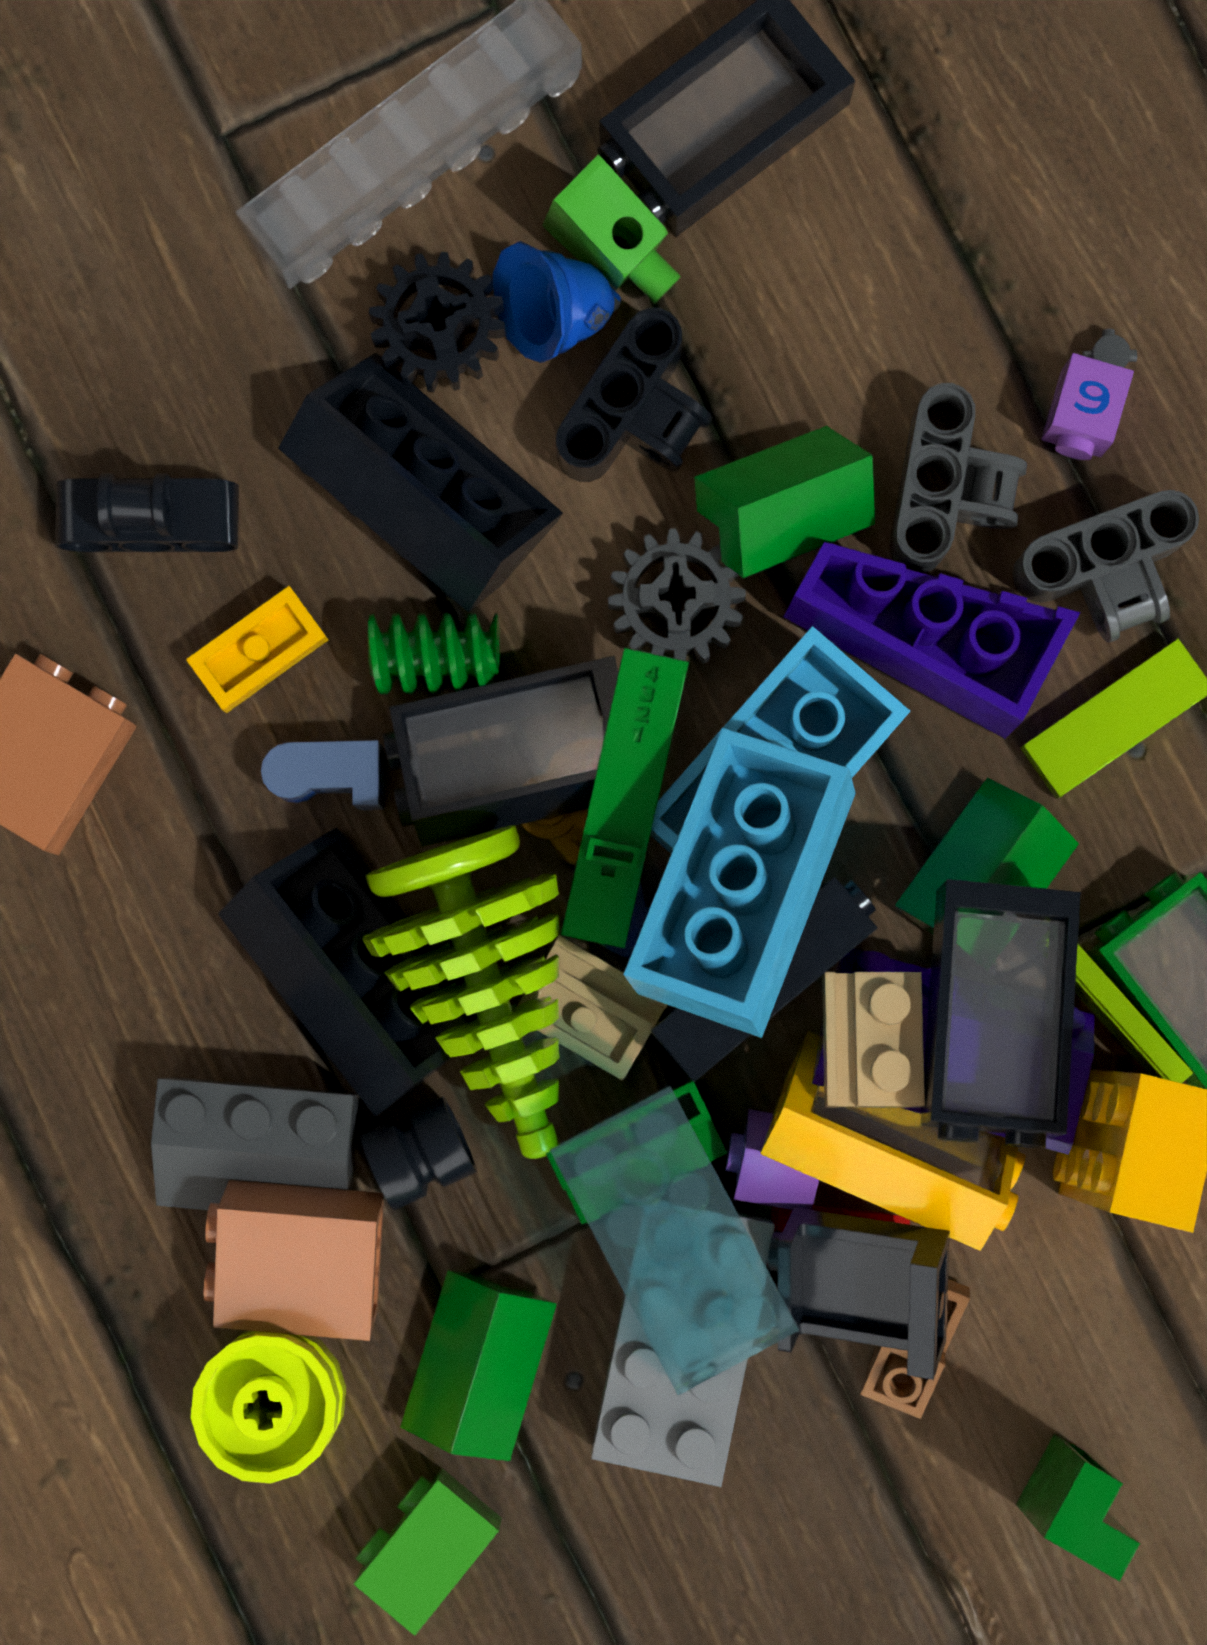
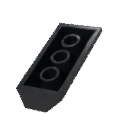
(418, 480)
(306, 935)

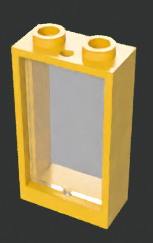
(893, 1159)

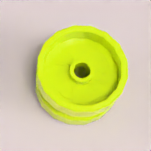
(241, 1431)

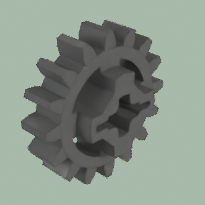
(706, 597)

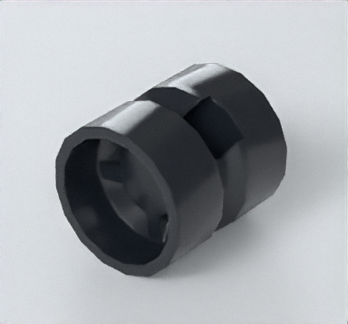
(418, 1153)

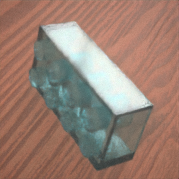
(673, 1239)

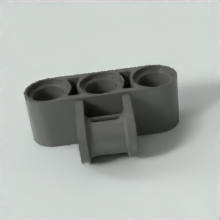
(969, 479)
(1115, 582)

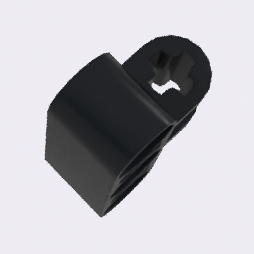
(648, 418)
(146, 514)

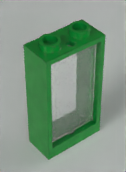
(1162, 965)

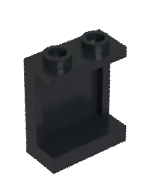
(865, 1283)

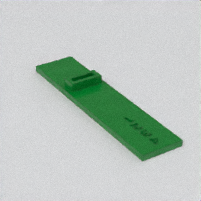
(624, 797)

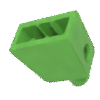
(601, 208)

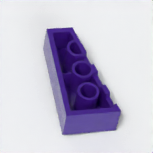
(933, 633)

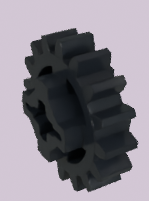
(461, 316)

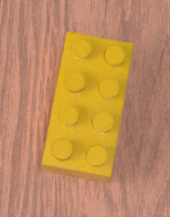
(1138, 1149)

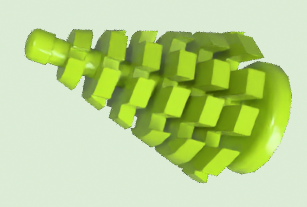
(486, 988)

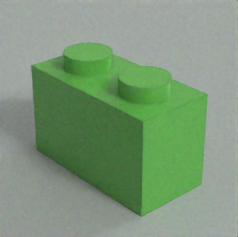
(427, 1549)

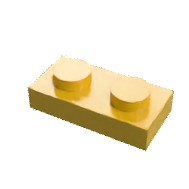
(257, 649)

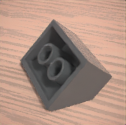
(251, 1134)

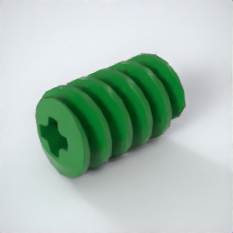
(433, 653)

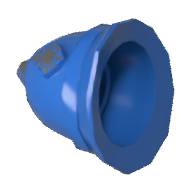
(550, 300)

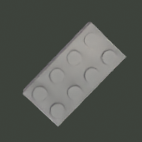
(646, 1421)

